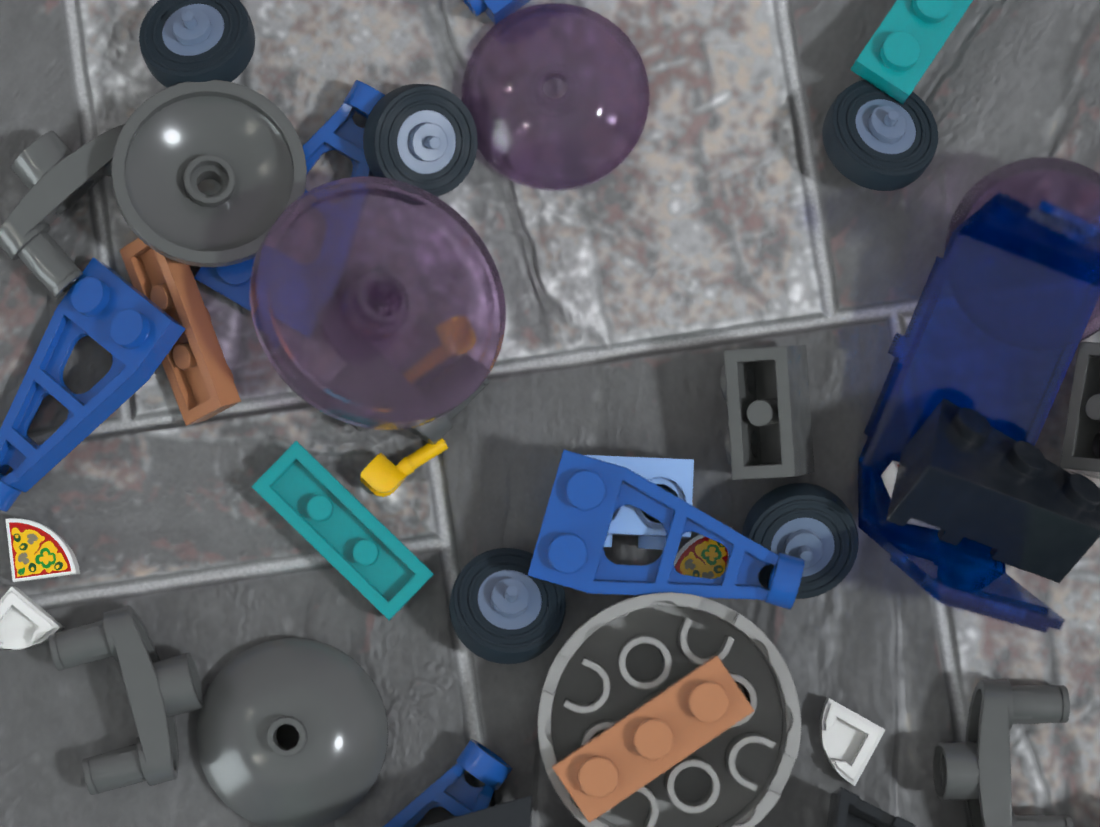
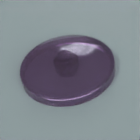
(377, 303)

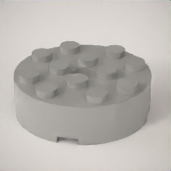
(637, 652)

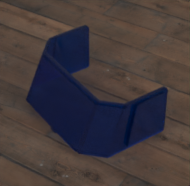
(991, 339)

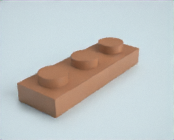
(196, 362)
(652, 738)

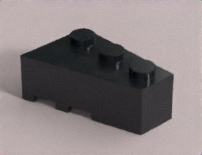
(995, 492)

